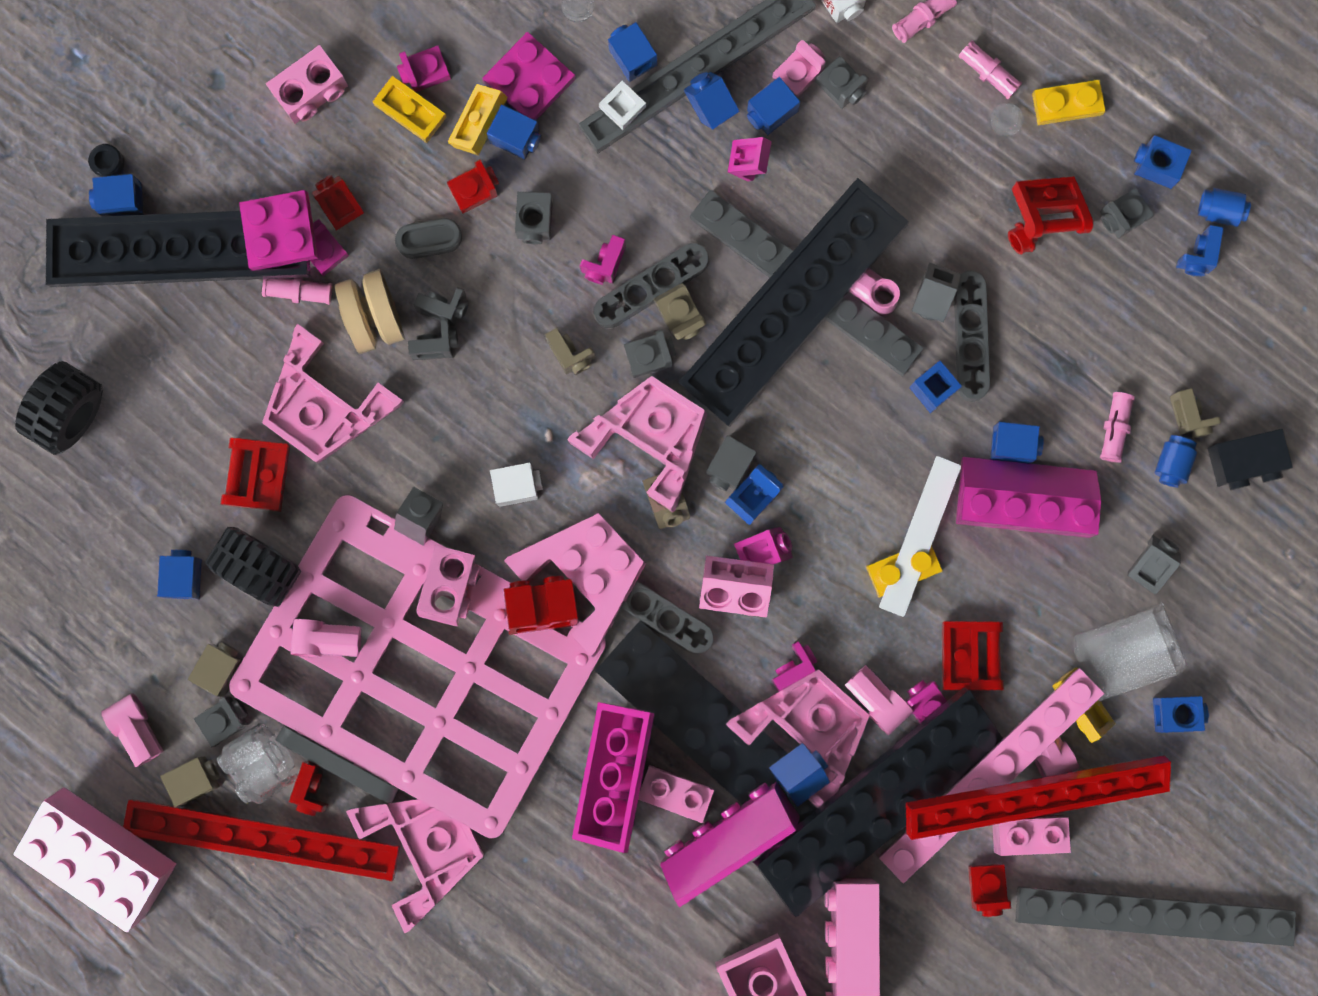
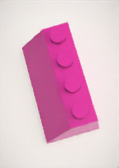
(1028, 497)
(613, 777)
(729, 842)

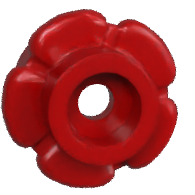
(1020, 241)

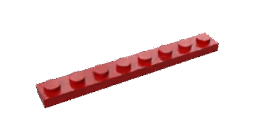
(1037, 797)
(261, 839)

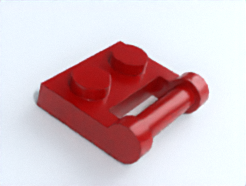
(1052, 197)
(265, 478)
(961, 655)

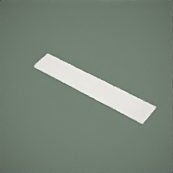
(921, 533)

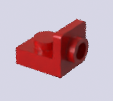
(474, 187)
(336, 201)
(307, 782)
(989, 889)

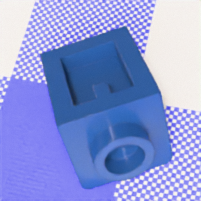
(1207, 248)

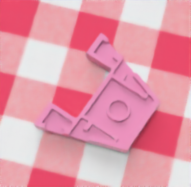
(310, 413)
(657, 423)
(599, 567)
(815, 715)
(435, 843)

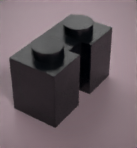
(1250, 458)

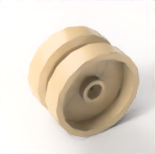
(373, 310)

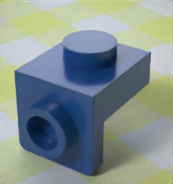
(754, 494)

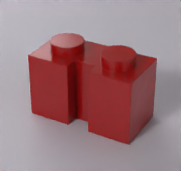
(540, 606)

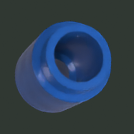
(1224, 207)
(1176, 461)

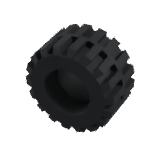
(58, 407)
(253, 566)

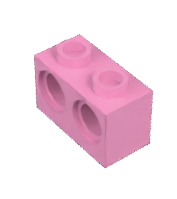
(301, 78)
(439, 584)
(736, 586)
(675, 794)
(1032, 836)

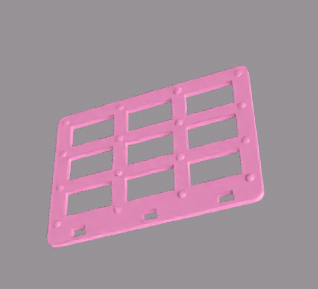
(349, 524)

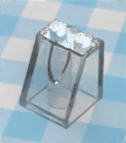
(1130, 651)

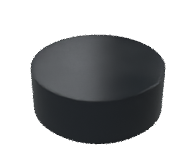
(106, 160)

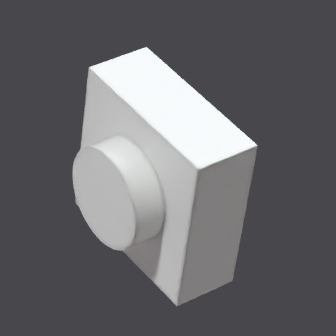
(622, 105)

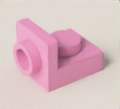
(801, 67)

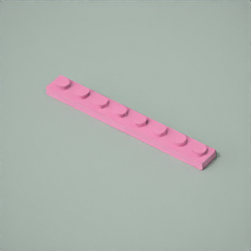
(1003, 763)

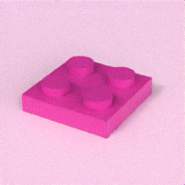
(529, 77)
(278, 230)

